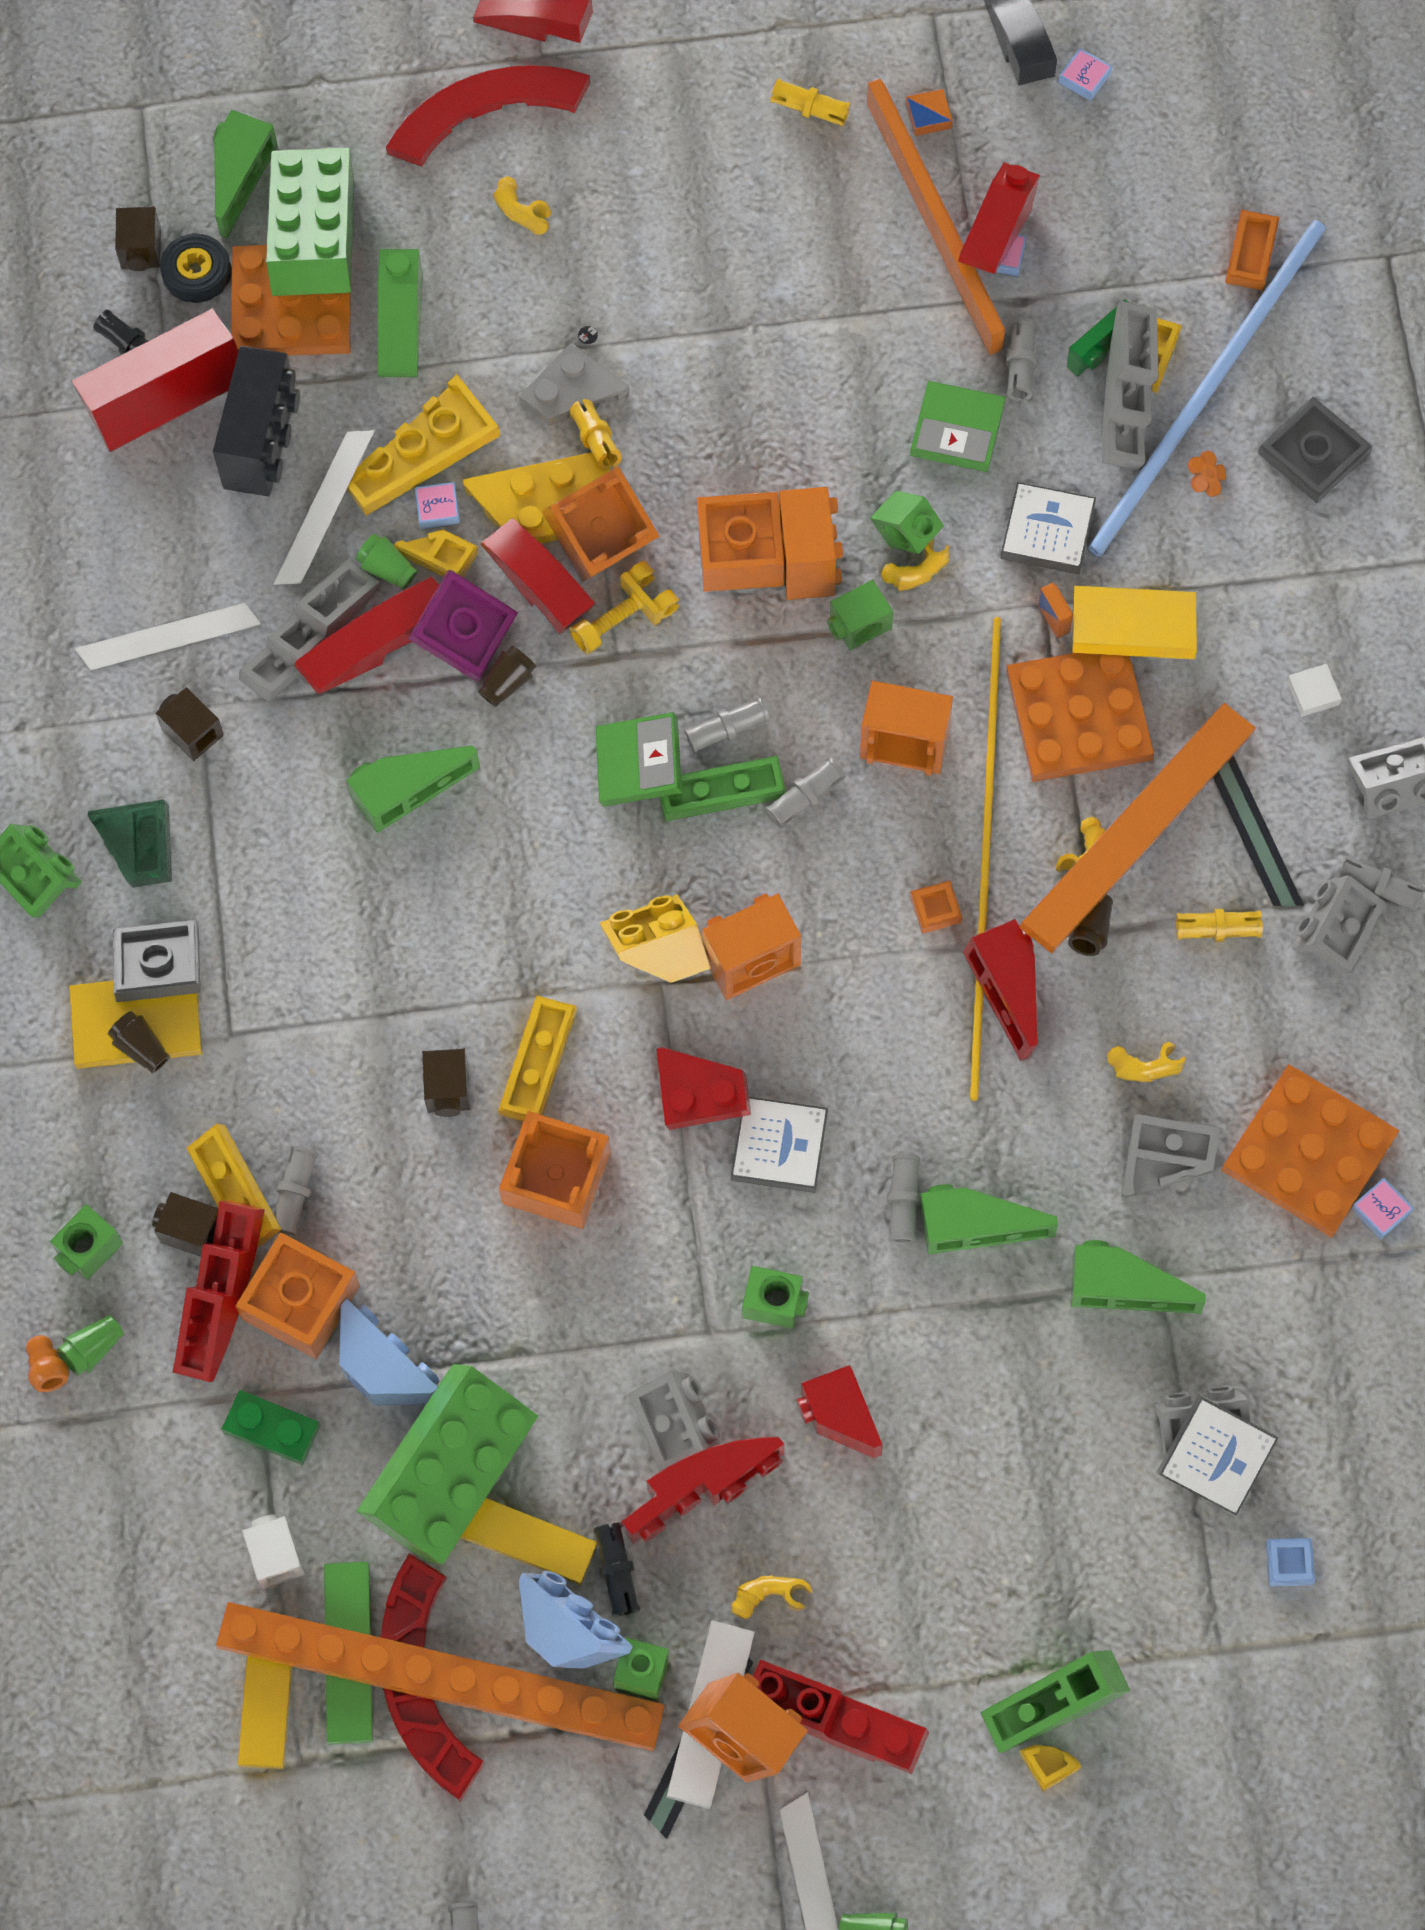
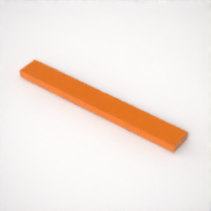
(935, 215)
(1137, 828)

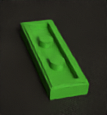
(725, 788)

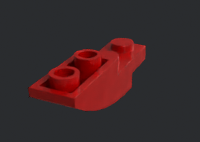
(715, 1471)
(843, 1720)

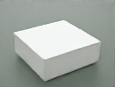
(1314, 690)

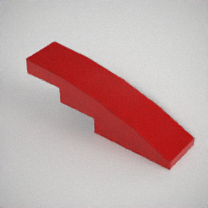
(366, 639)
(222, 1278)

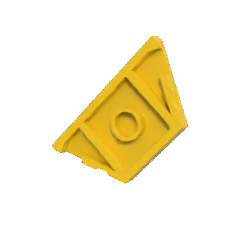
(530, 489)

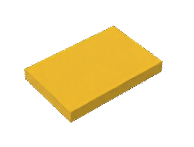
(1134, 622)
(95, 1011)

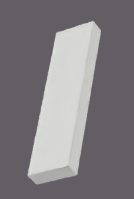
(695, 1767)

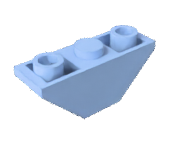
(379, 1363)
(565, 1626)

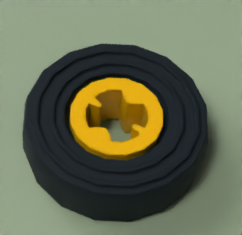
(180, 278)

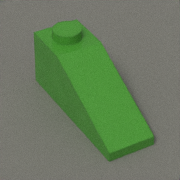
(240, 158)
(399, 312)
(405, 782)
(970, 1219)
(1119, 1280)
(1056, 1700)

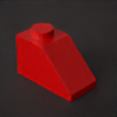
(840, 1411)

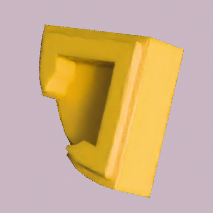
(1049, 1764)

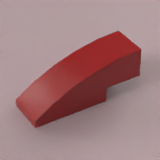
(537, 17)
(538, 575)

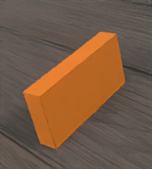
(1252, 250)

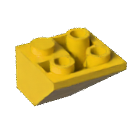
(658, 939)

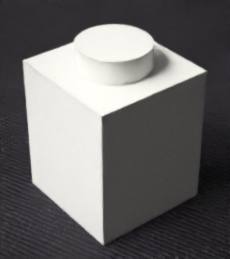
(273, 1551)

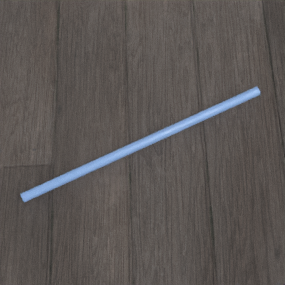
(1206, 389)

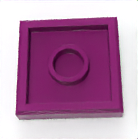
(463, 625)

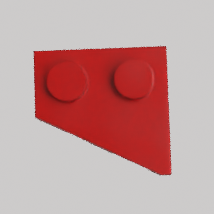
(700, 1090)

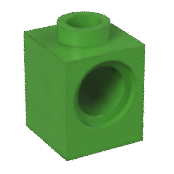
(907, 522)
(860, 615)
(85, 1224)
(762, 1282)
(642, 1670)

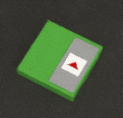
(957, 426)
(638, 759)

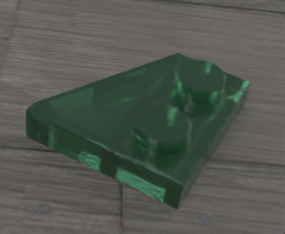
(137, 840)

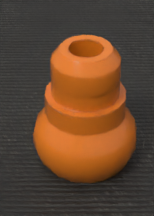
(46, 1367)

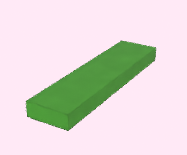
(348, 1607)

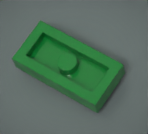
(1092, 346)
(271, 1427)

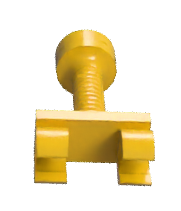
(588, 635)

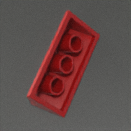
(159, 380)

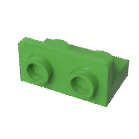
(33, 869)

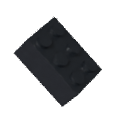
(256, 421)

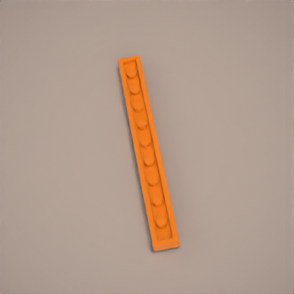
(440, 1676)

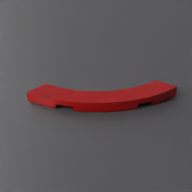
(480, 95)
(414, 1716)

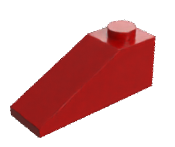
(1000, 217)
(1006, 972)

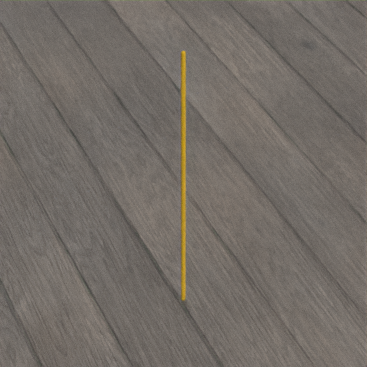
(986, 842)

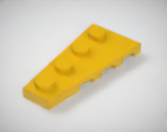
(436, 439)

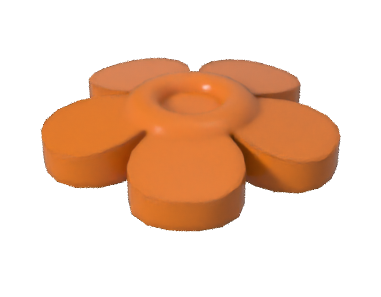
(1207, 473)

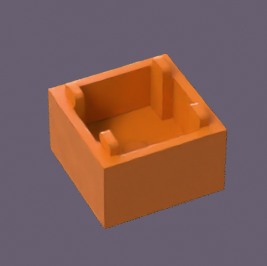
(600, 523)
(740, 541)
(809, 543)
(905, 727)
(752, 945)
(555, 1169)
(297, 1295)
(743, 1727)

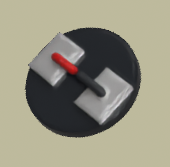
(588, 335)

